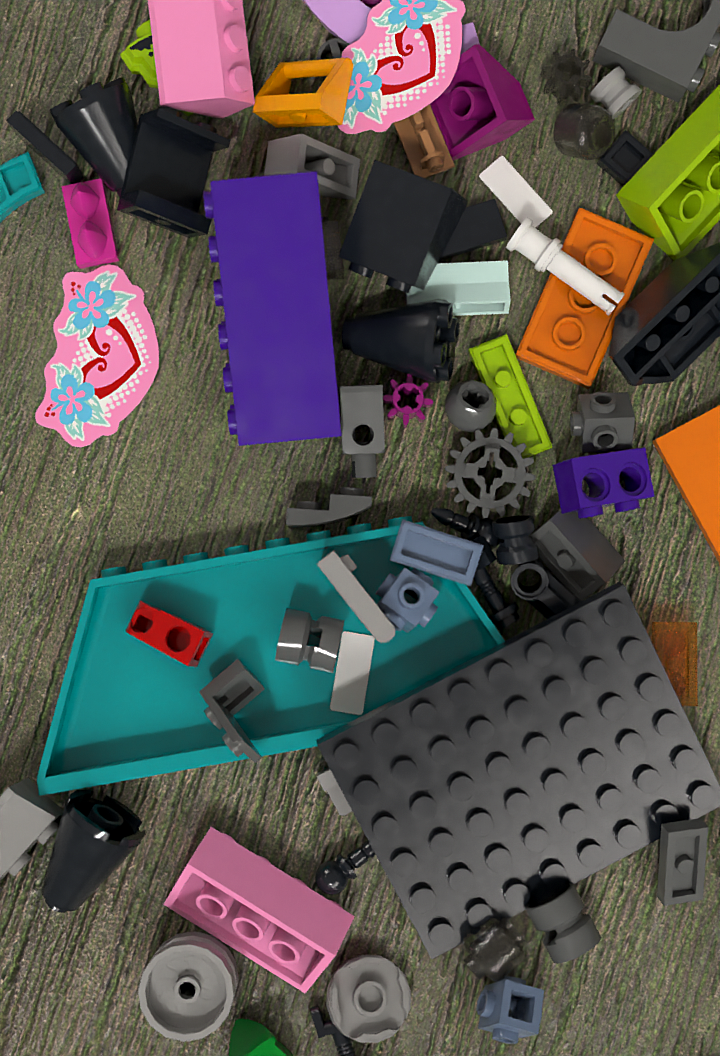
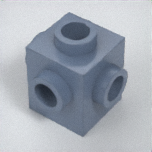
(397, 610)
(510, 1010)

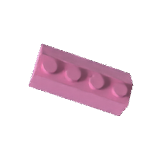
(201, 56)
(259, 910)

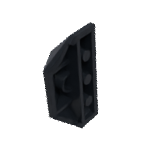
(669, 320)

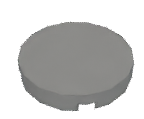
(368, 998)

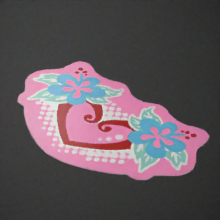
(401, 61)
(101, 358)

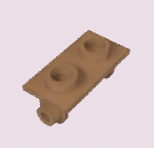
(424, 143)

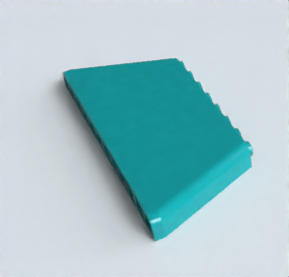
(141, 712)

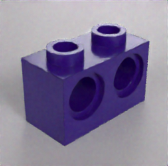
(602, 477)

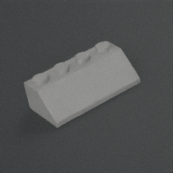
(23, 822)

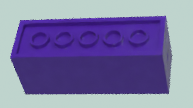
(274, 308)

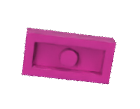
(90, 223)

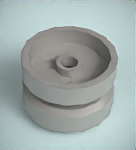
(177, 1008)

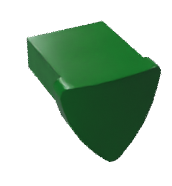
(254, 1039)

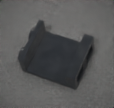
(170, 171)

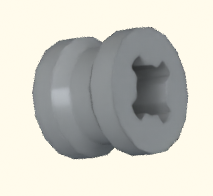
(615, 92)

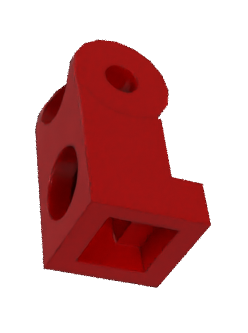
(169, 634)

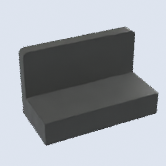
(576, 553)

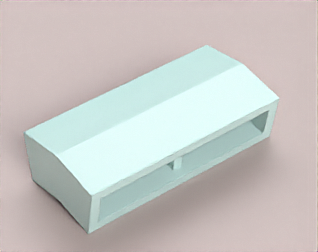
(469, 286)

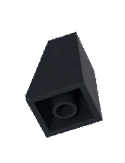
(401, 227)

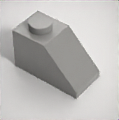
(300, 153)

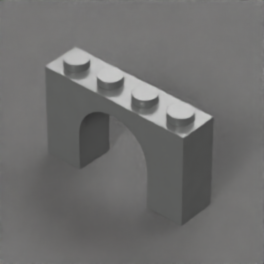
(660, 58)

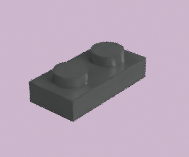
(682, 861)

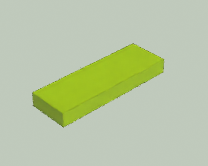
(515, 407)

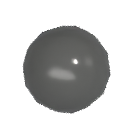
(470, 405)

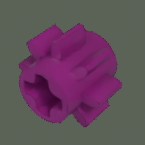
(406, 412)

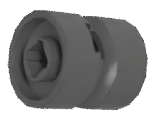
(295, 635)
(565, 927)

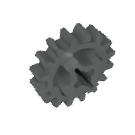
(470, 471)

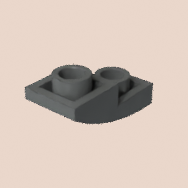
(342, 506)

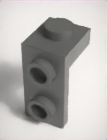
(226, 697)

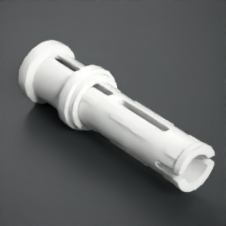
(548, 256)

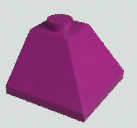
(480, 104)

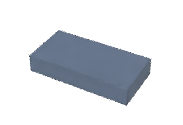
(436, 552)

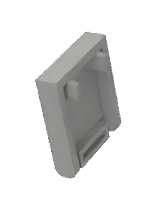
(339, 573)

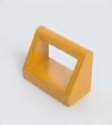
(308, 109)

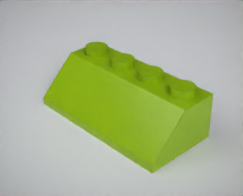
(679, 187)

